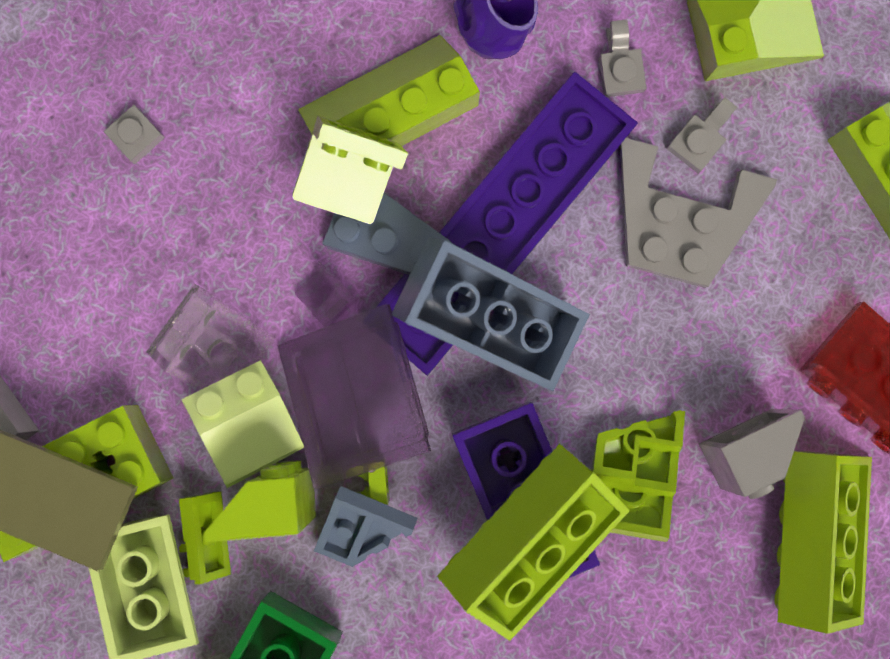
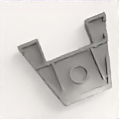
(678, 234)

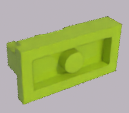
(208, 559)

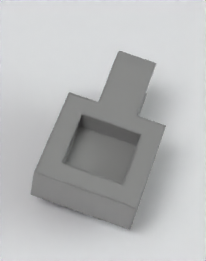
(621, 68)
(700, 139)

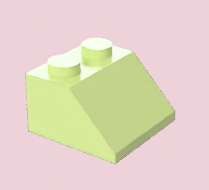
(243, 423)

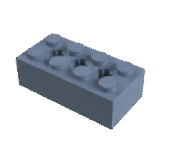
(482, 287)

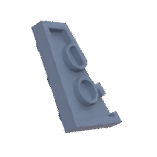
(390, 241)

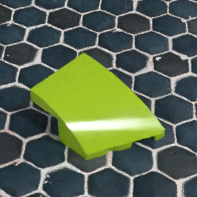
(642, 472)

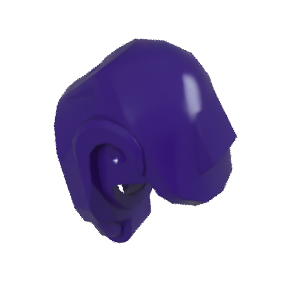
(495, 26)

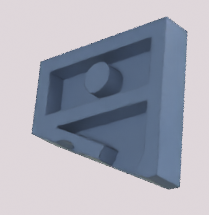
(360, 527)

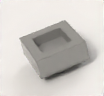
(134, 134)

